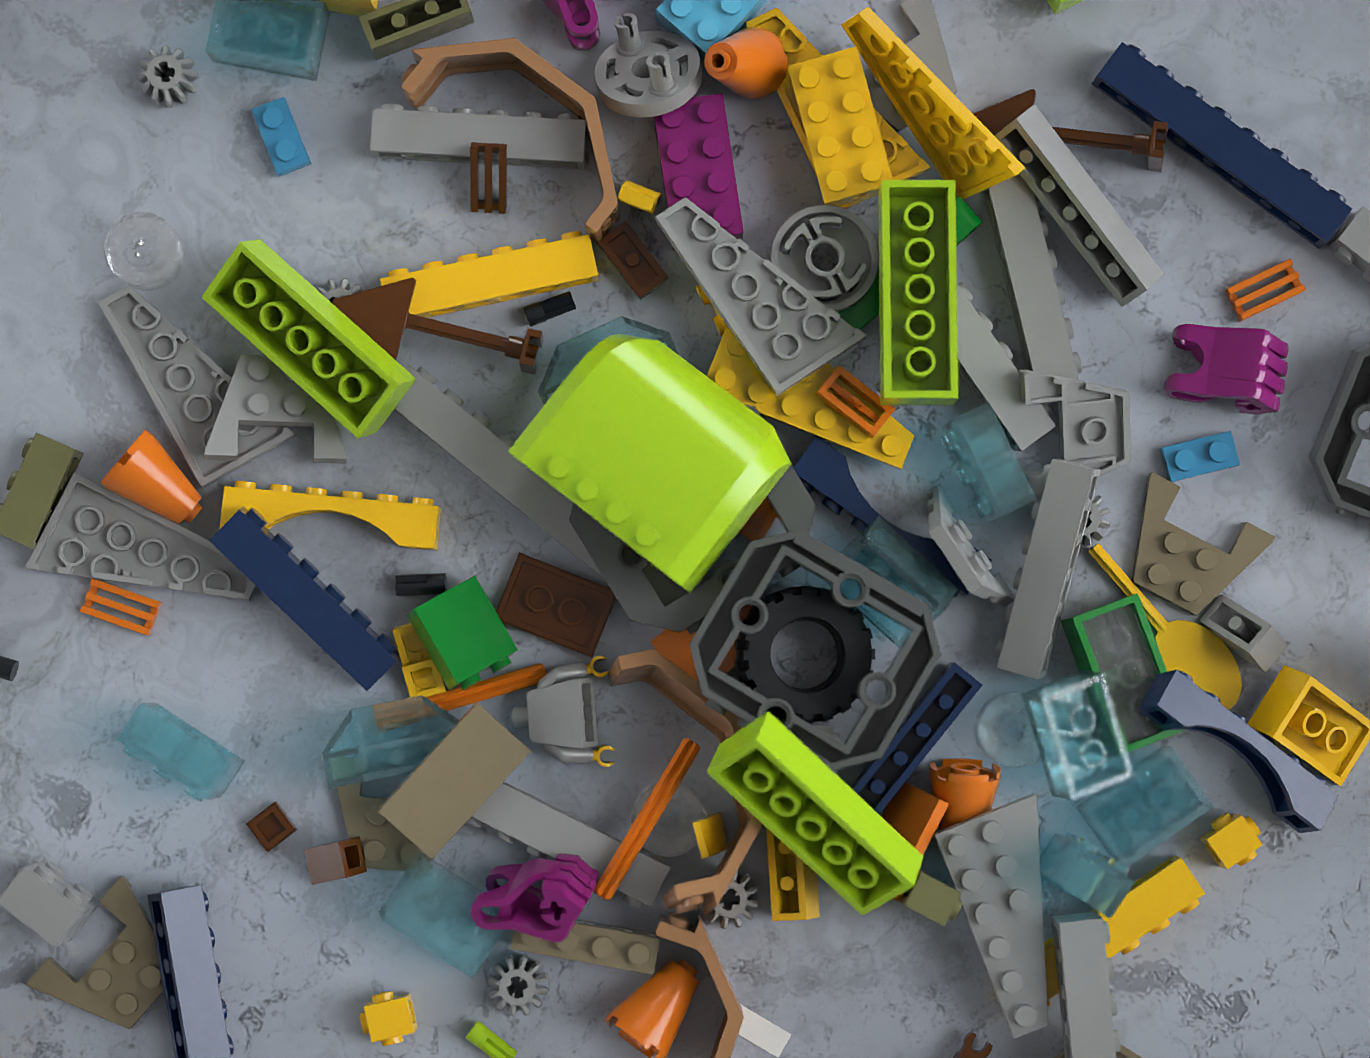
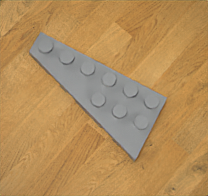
(765, 309)
(183, 385)
(120, 541)
(998, 873)

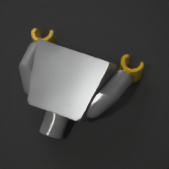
(564, 715)

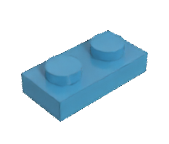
(281, 136)
(1199, 456)

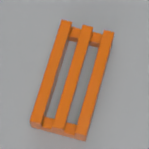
(1292, 277)
(848, 413)
(92, 597)

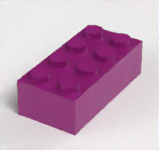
(699, 160)

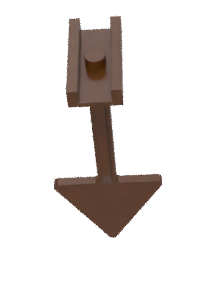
(1004, 112)
(385, 316)

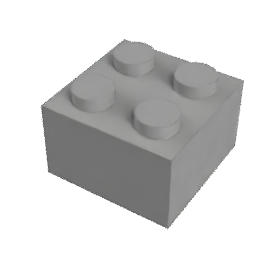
(48, 902)

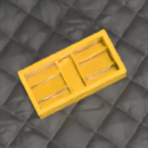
(840, 126)

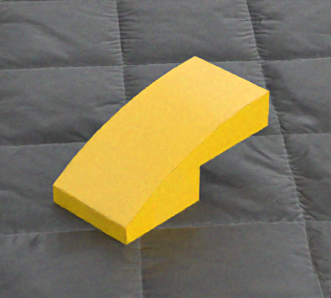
(639, 196)
(417, 665)
(711, 835)

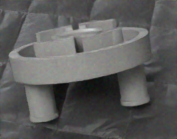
(642, 54)
(852, 243)

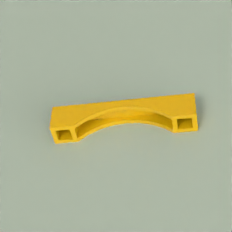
(407, 524)

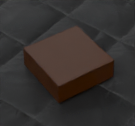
(271, 826)

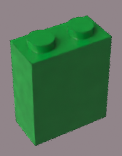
(463, 634)

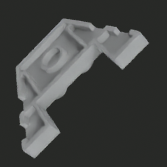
(926, 46)
(269, 397)
(1091, 421)
(954, 543)

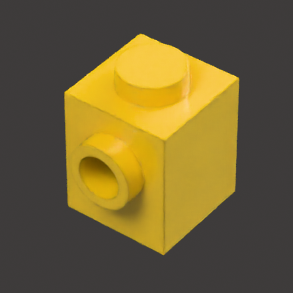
(1232, 840)
(388, 1018)

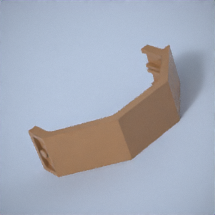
(440, 62)
(686, 694)
(677, 929)

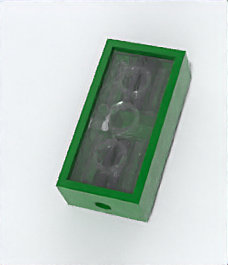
(1123, 647)

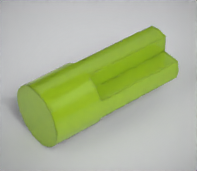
(489, 1042)

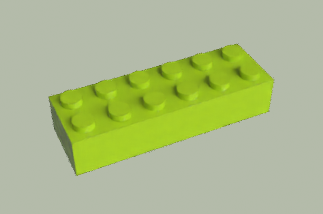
(918, 292)
(308, 338)
(815, 814)

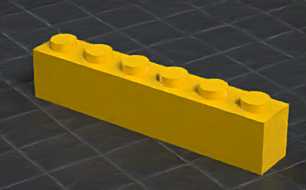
(500, 276)
(1143, 910)

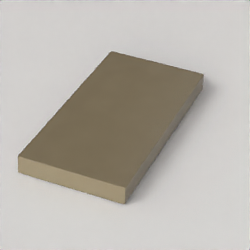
(454, 780)

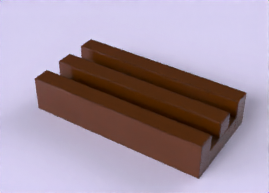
(488, 204)

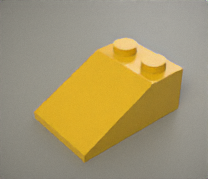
(1312, 724)

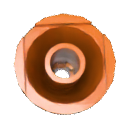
(748, 62)
(153, 481)
(965, 788)
(656, 1009)

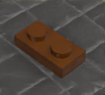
(632, 260)

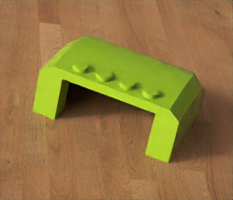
(654, 453)

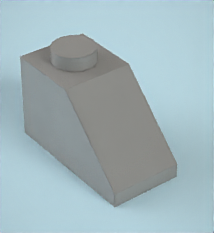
(1244, 633)

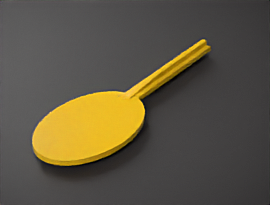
(1182, 642)

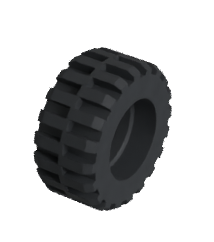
(852, 645)

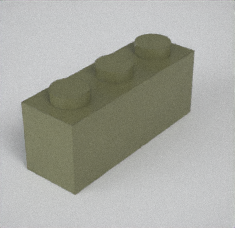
(412, 23)
(36, 488)
(932, 899)

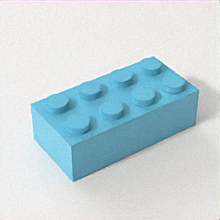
(706, 20)

